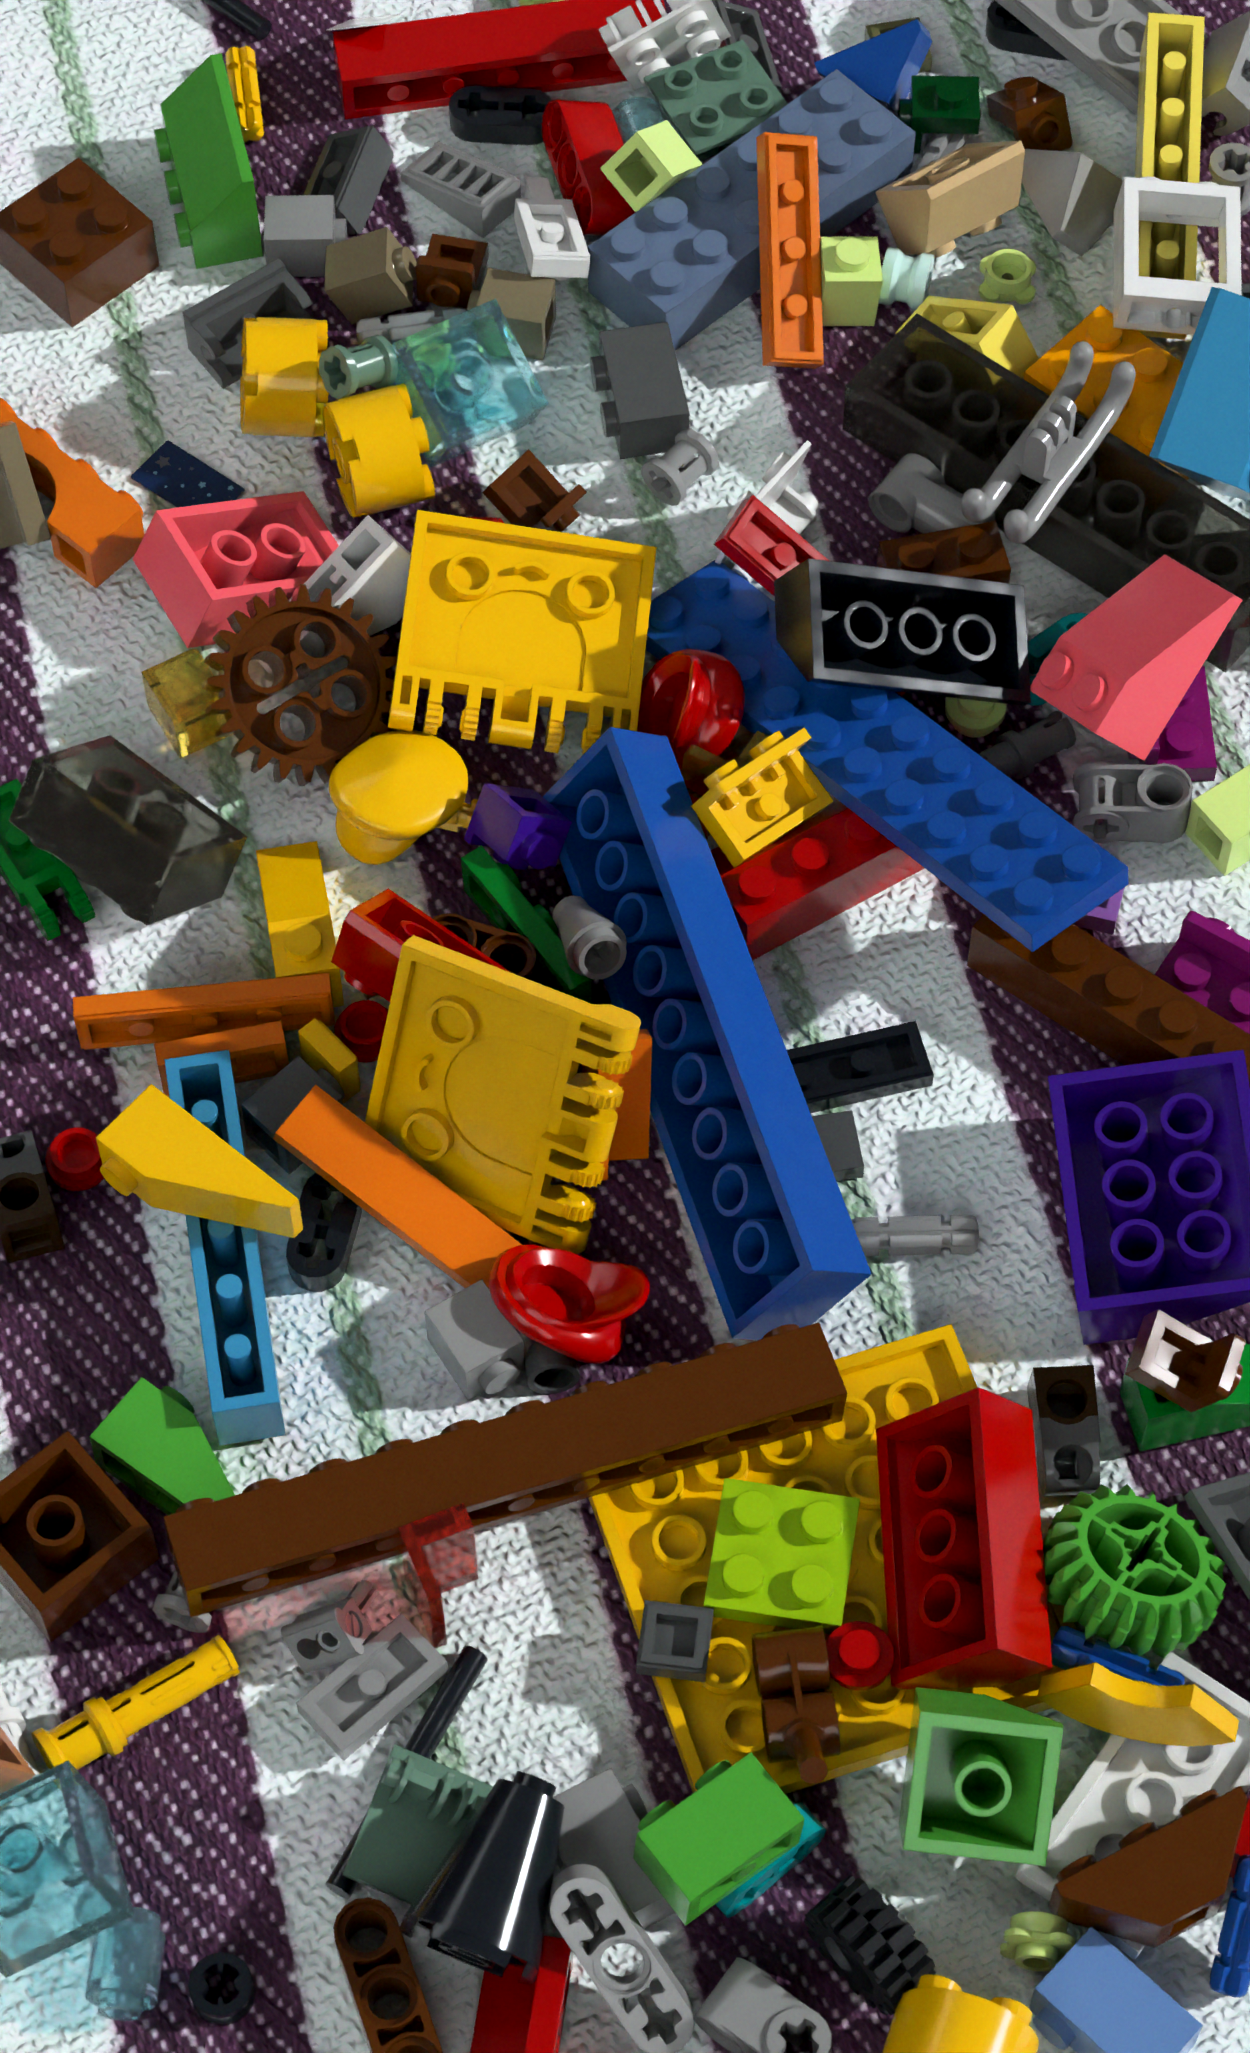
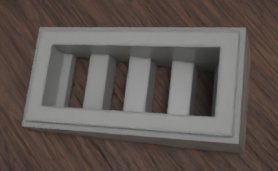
(475, 212)

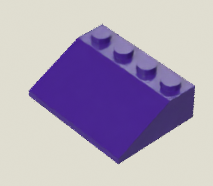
(1155, 1189)

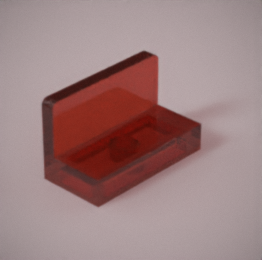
(438, 1558)

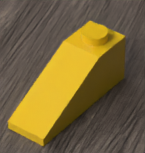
(298, 913)
(191, 1170)

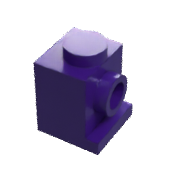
(518, 827)

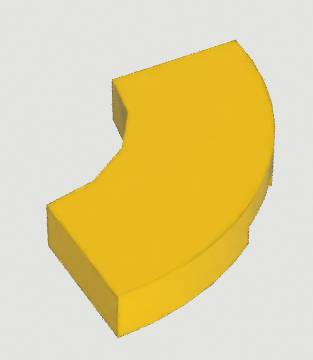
(1138, 1709)

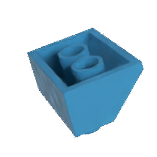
(1209, 410)

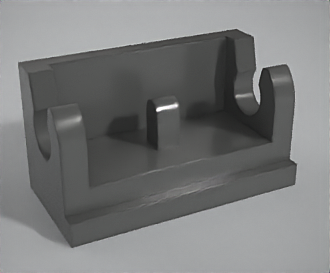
(217, 322)

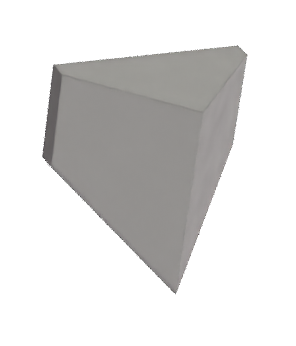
(1071, 195)

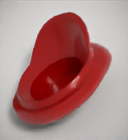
(692, 701)
(567, 1299)

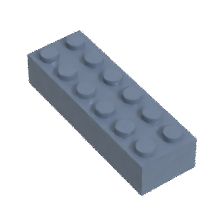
(698, 242)

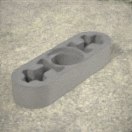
(665, 1990)

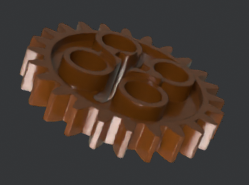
(275, 639)

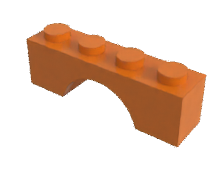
(90, 522)

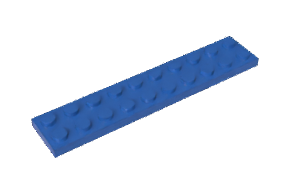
(898, 768)

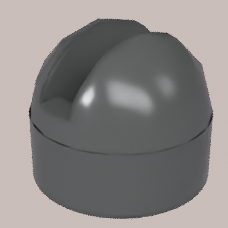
(549, 1370)

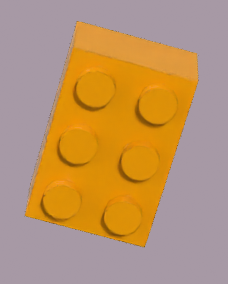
(1153, 385)

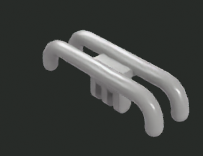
(1049, 449)

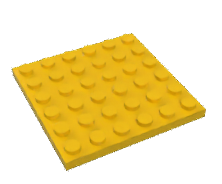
(663, 1548)

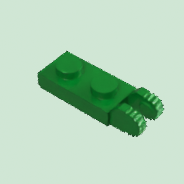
(36, 872)

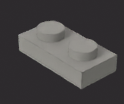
(372, 1687)

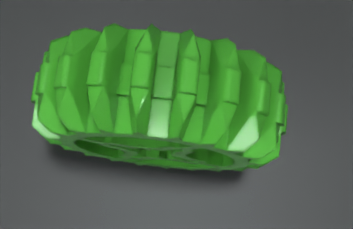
(1132, 1571)

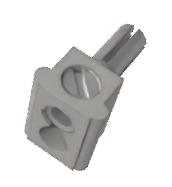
(331, 1631)

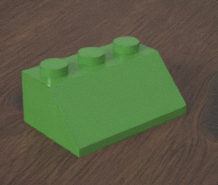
(209, 169)

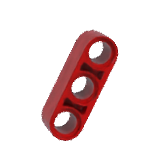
(578, 143)

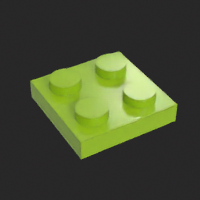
(781, 1556)

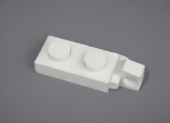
(550, 233)

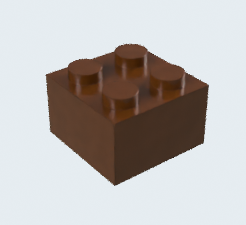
(76, 242)
(67, 1536)

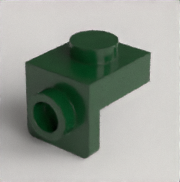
(941, 106)

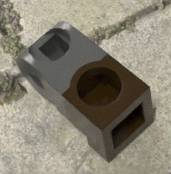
(26, 1207)
(1065, 1429)

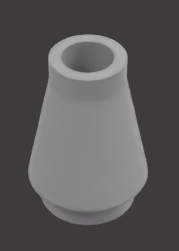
(590, 940)

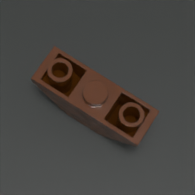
(1159, 1877)

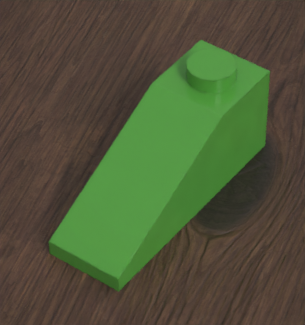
(159, 1449)

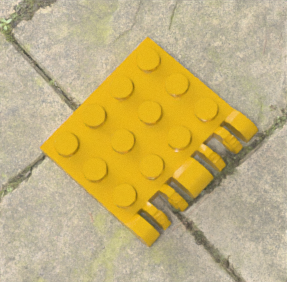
(523, 624)
(489, 1093)

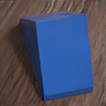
(883, 63)

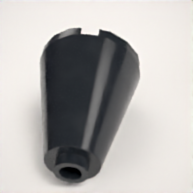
(495, 1882)

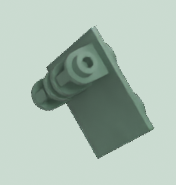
(716, 97)
(412, 1823)

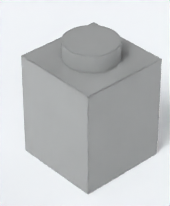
(299, 230)
(475, 1341)

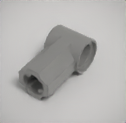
(918, 498)

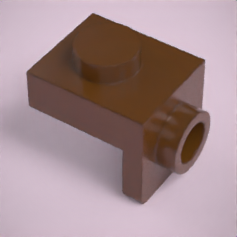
(1033, 113)
(450, 270)
(533, 496)
(1184, 1362)

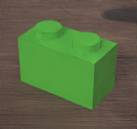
(716, 1836)

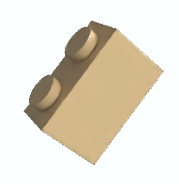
(953, 197)

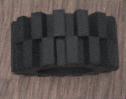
(868, 1943)

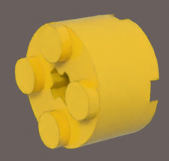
(282, 377)
(378, 450)
(946, 2020)

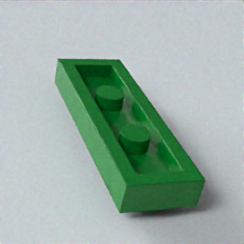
(500, 899)

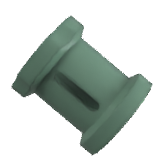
(358, 366)

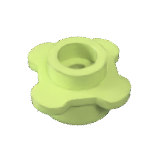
(1007, 277)
(1036, 1940)

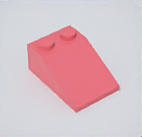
(224, 553)
(1136, 654)

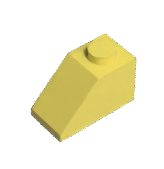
(985, 326)

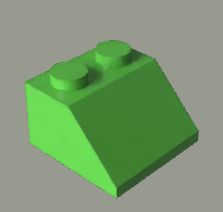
(979, 1778)

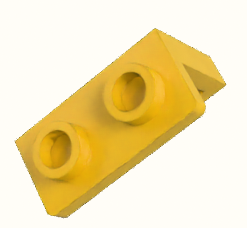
(763, 799)

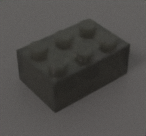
(127, 829)

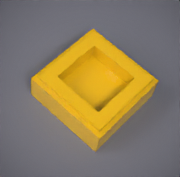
(325, 1050)

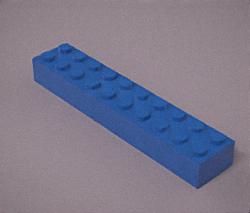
(719, 1067)

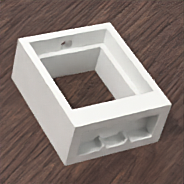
(1148, 301)

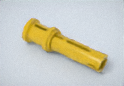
(107, 1724)

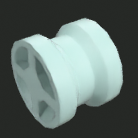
(906, 278)

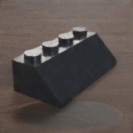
(904, 631)

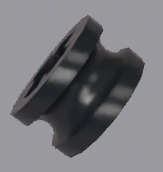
(221, 1964)

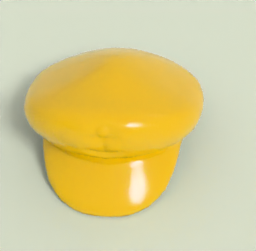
(395, 793)

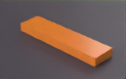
(789, 250)
(201, 1010)
(393, 1188)

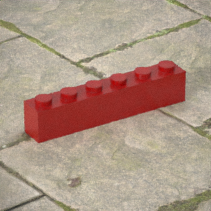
(518, 47)

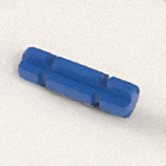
(1072, 1650)
(1232, 1967)

